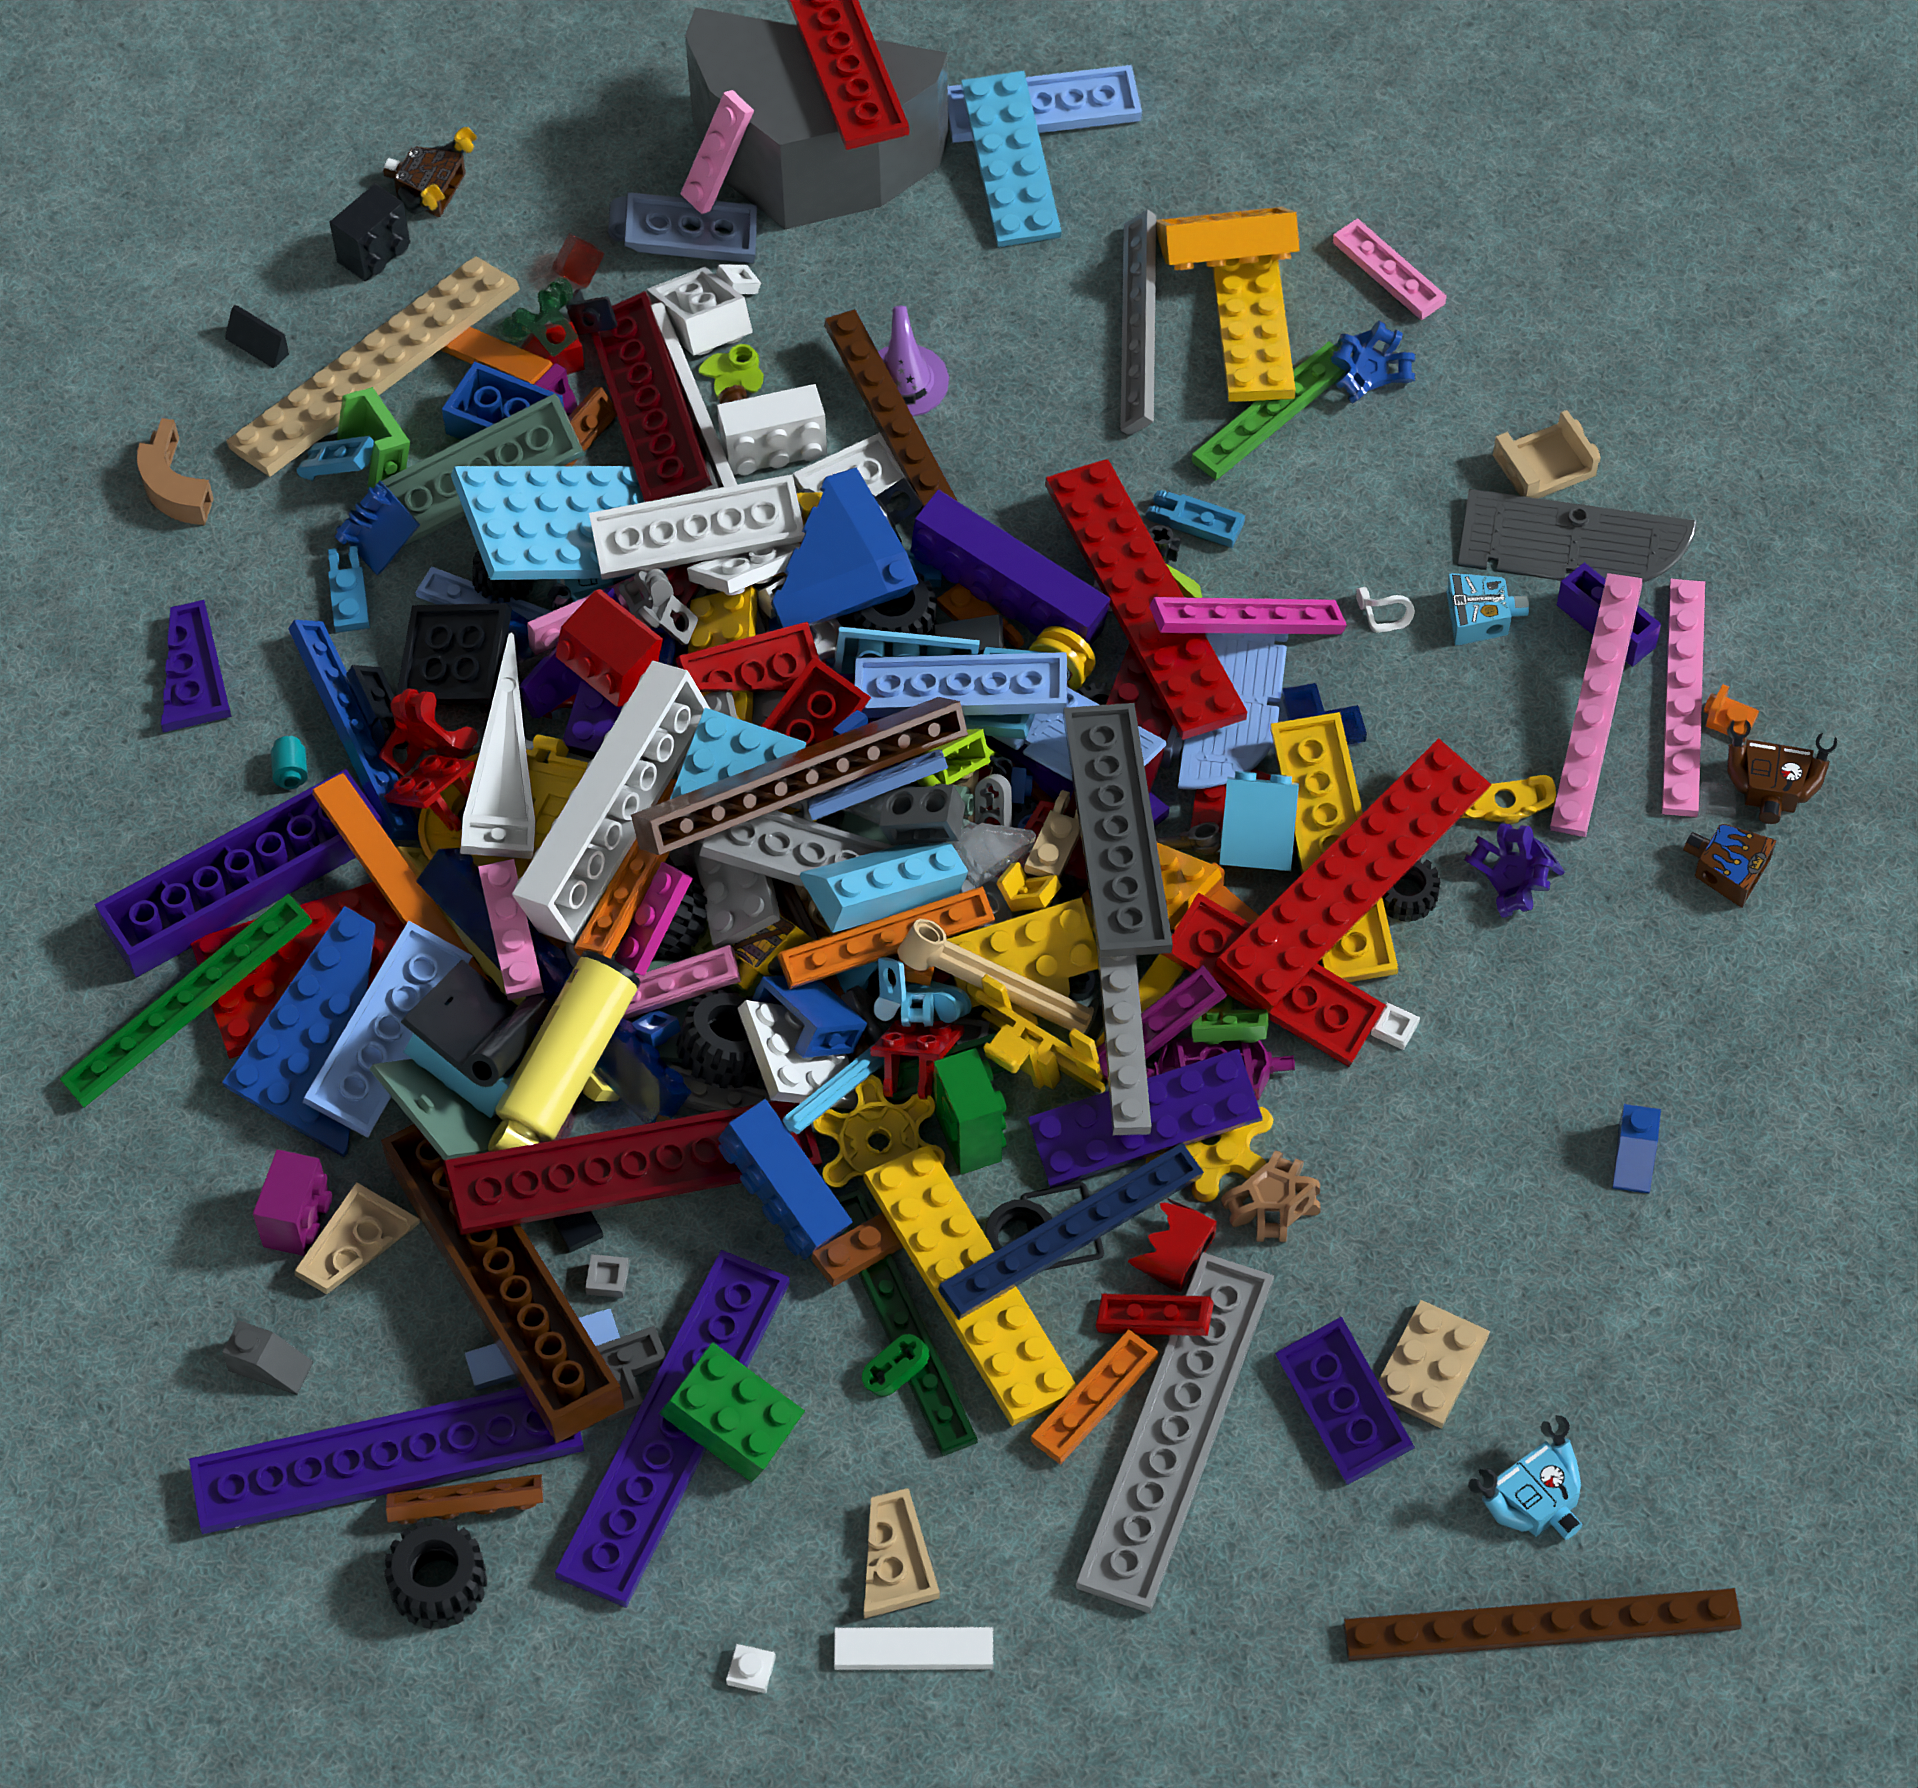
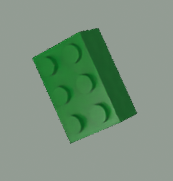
(969, 1110)
(732, 1412)

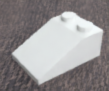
(703, 310)

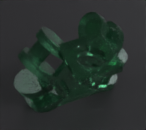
(523, 322)

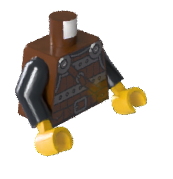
(431, 174)

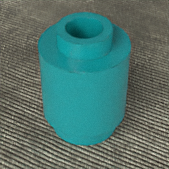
(289, 762)

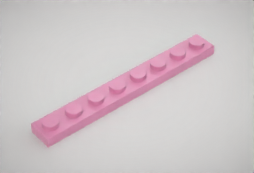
(1683, 698)
(1596, 705)

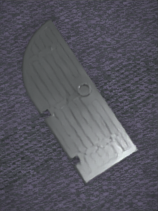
(1557, 537)

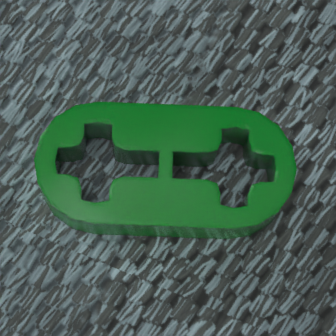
(895, 1365)

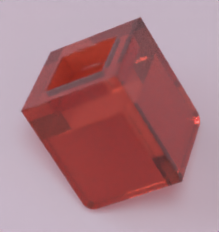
(578, 260)

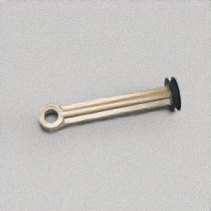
(928, 947)

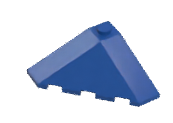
(845, 558)

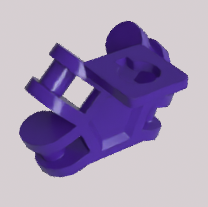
(1515, 872)

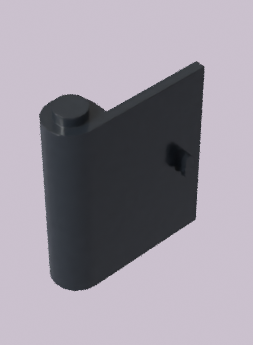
(479, 1027)

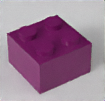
(292, 1203)

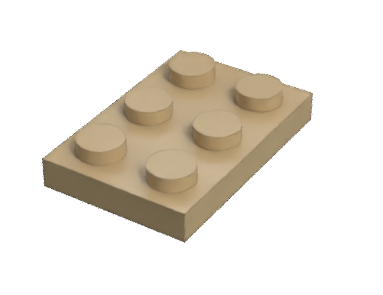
(1432, 1363)

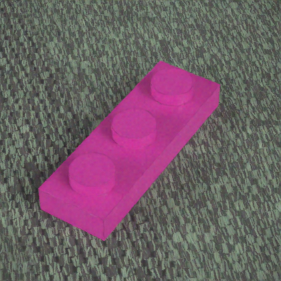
(653, 918)

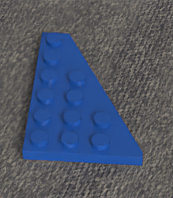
(304, 1029)

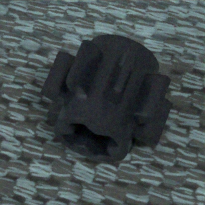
(1165, 542)

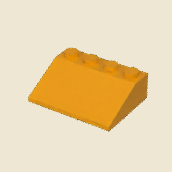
(1228, 236)

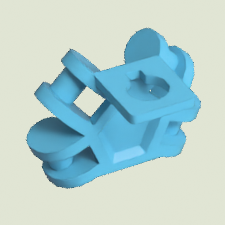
(947, 1000)

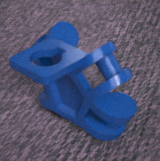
(1368, 366)

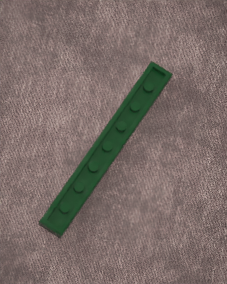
(900, 1317)

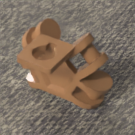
(1274, 1190)

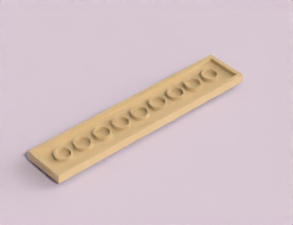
(373, 362)

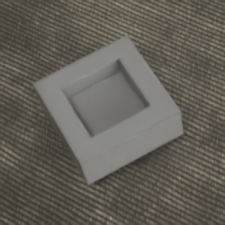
(607, 1276)

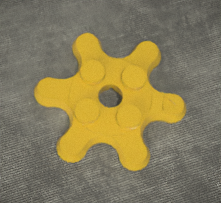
(872, 1117)
(1226, 1156)

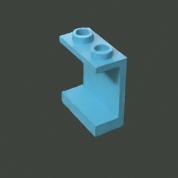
(1259, 821)

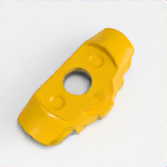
(1530, 797)

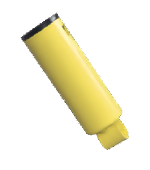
(564, 1052)

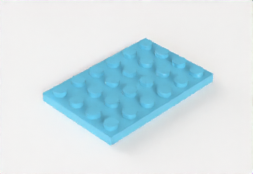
(538, 517)

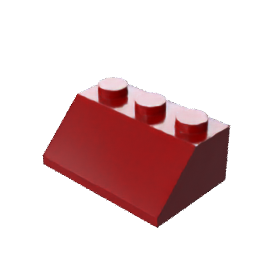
(607, 647)
(816, 704)

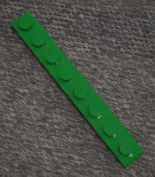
(185, 1000)

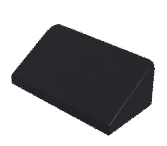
(256, 337)

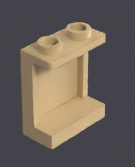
(1547, 458)

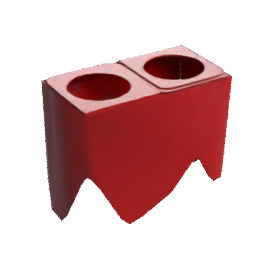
(1177, 1245)

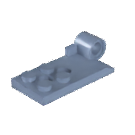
(657, 223)

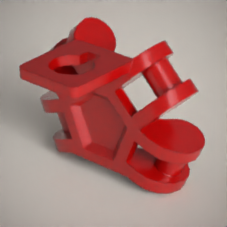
(417, 726)

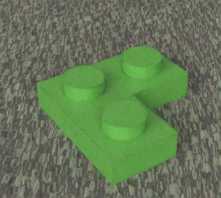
(1227, 1024)

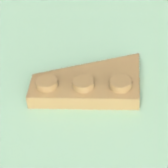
(353, 1238)
(898, 1559)

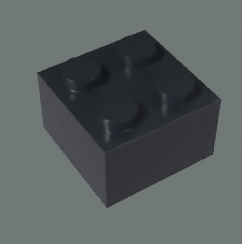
(370, 232)

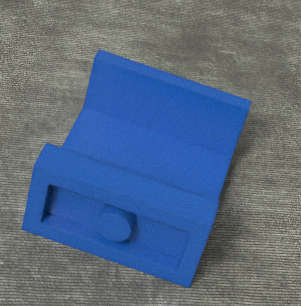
(828, 1021)

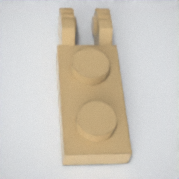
(1054, 841)

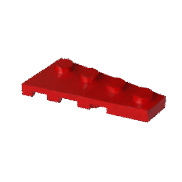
(753, 663)

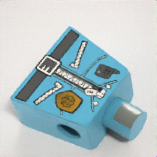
(1481, 607)

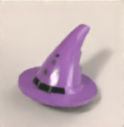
(914, 369)

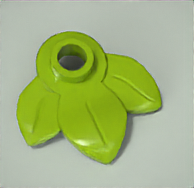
(730, 372)

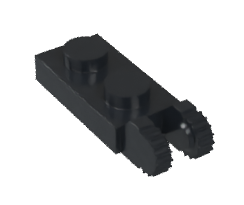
(375, 700)

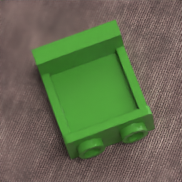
(367, 415)

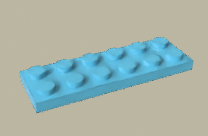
(1011, 159)

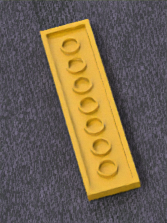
(1327, 805)
(946, 1239)

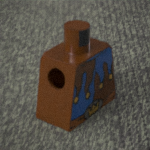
(1731, 860)

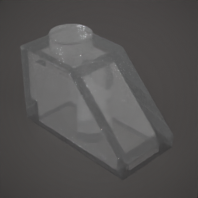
(991, 849)

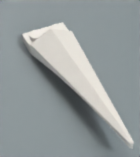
(500, 803)

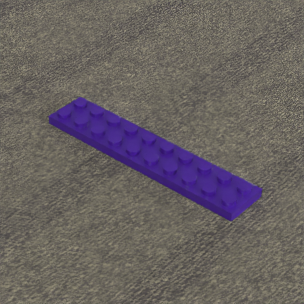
(655, 1455)
(371, 1459)

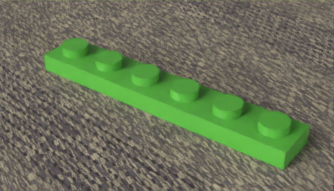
(1267, 416)

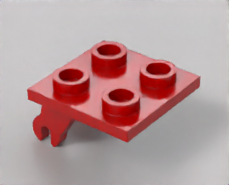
(426, 783)
(918, 1040)

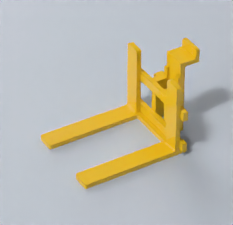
(1042, 1055)

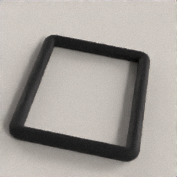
(1084, 1191)

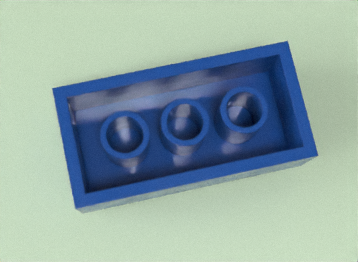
(783, 1180)

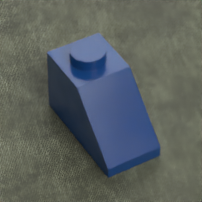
(1636, 1148)

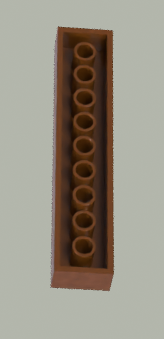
(512, 1297)

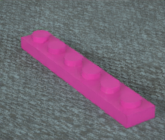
(1247, 615)

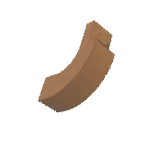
(172, 493)

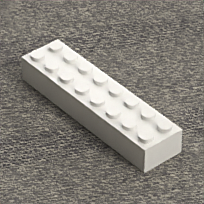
(621, 779)

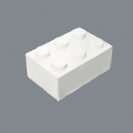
(773, 429)

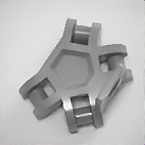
(657, 603)

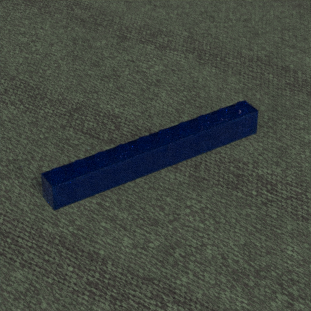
(627, 1061)

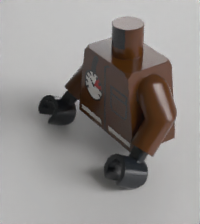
(1775, 774)

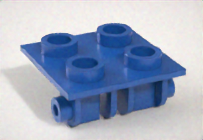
(378, 527)

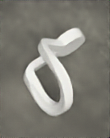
(1365, 602)

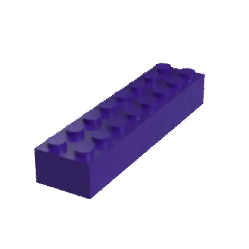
(225, 881)

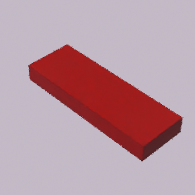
(1154, 1314)

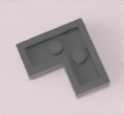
(631, 1357)

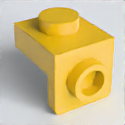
(1024, 892)

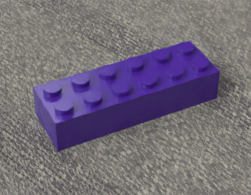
(1005, 570)

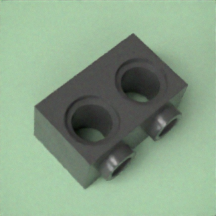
(922, 814)

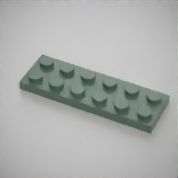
(528, 438)

